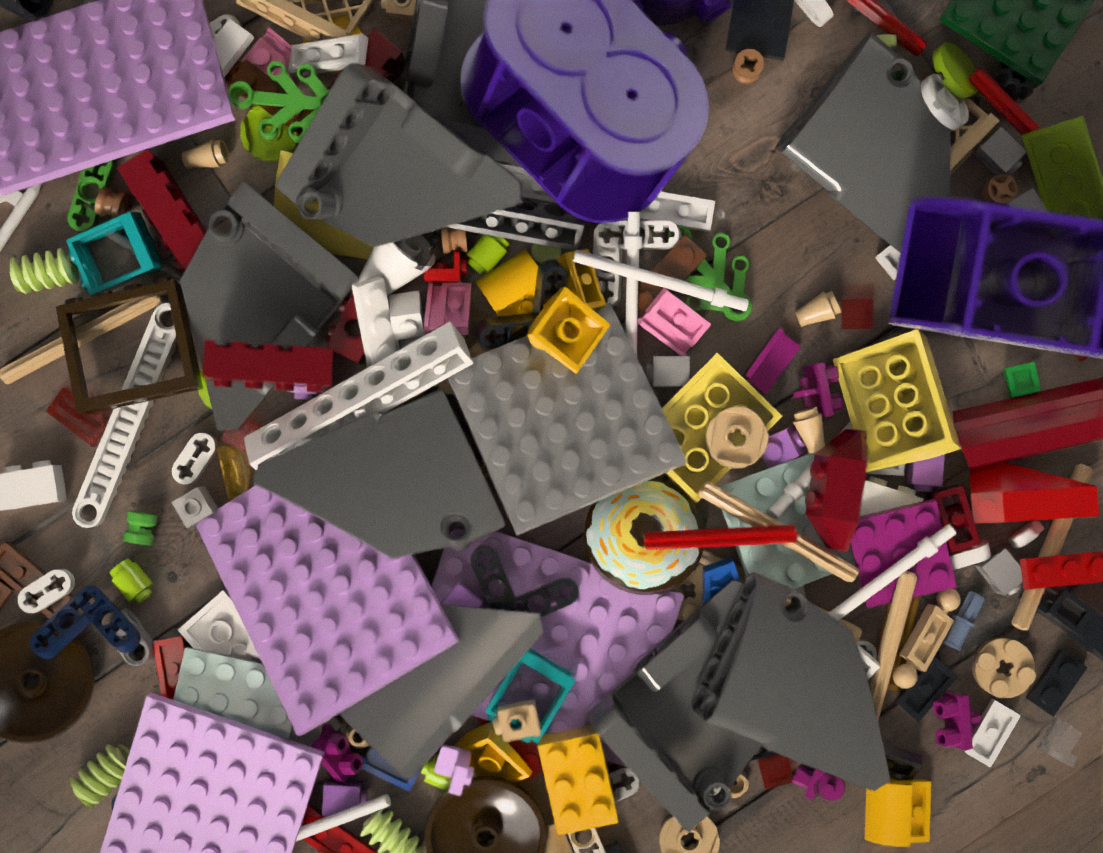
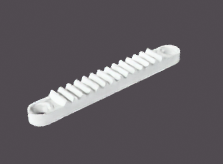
(126, 422)

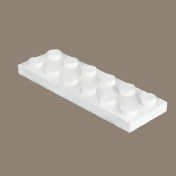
(221, 631)

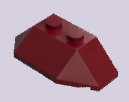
(838, 488)

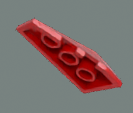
(1023, 494)

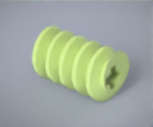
(43, 273)
(101, 776)
(389, 835)

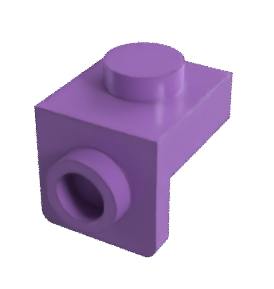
(783, 446)

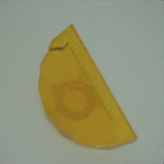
(234, 471)

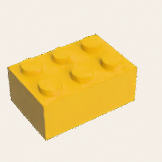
(577, 780)

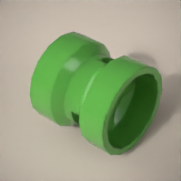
(140, 528)

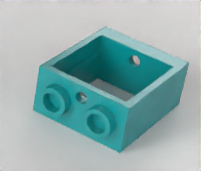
(139, 239)
(548, 669)

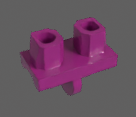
(816, 389)
(958, 720)
(337, 757)
(819, 783)

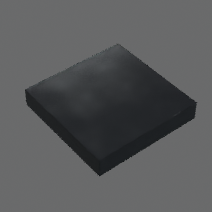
(760, 27)

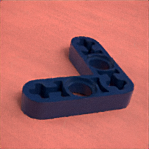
(92, 614)

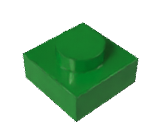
(1021, 380)

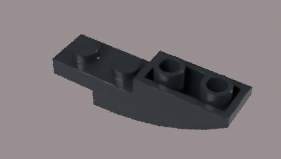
(1073, 617)

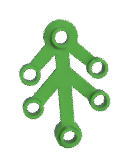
(292, 102)
(714, 277)

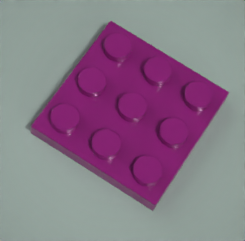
(892, 534)

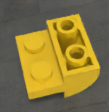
(512, 286)
(898, 813)

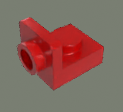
(441, 273)

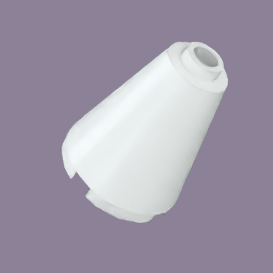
(398, 262)

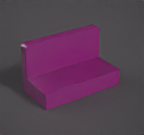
(771, 361)

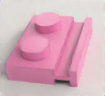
(269, 49)
(448, 304)
(673, 322)

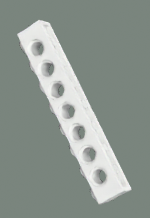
(369, 391)

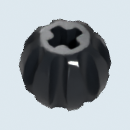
(1012, 86)

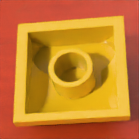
(567, 329)
(492, 755)

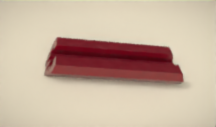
(1031, 423)

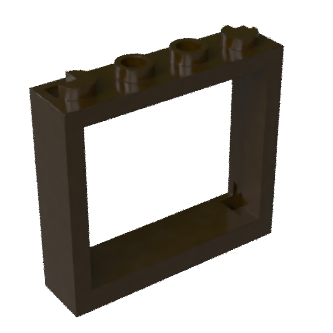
(189, 382)

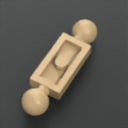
(926, 638)

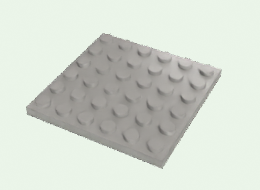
(560, 434)

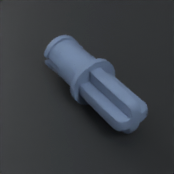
(964, 620)

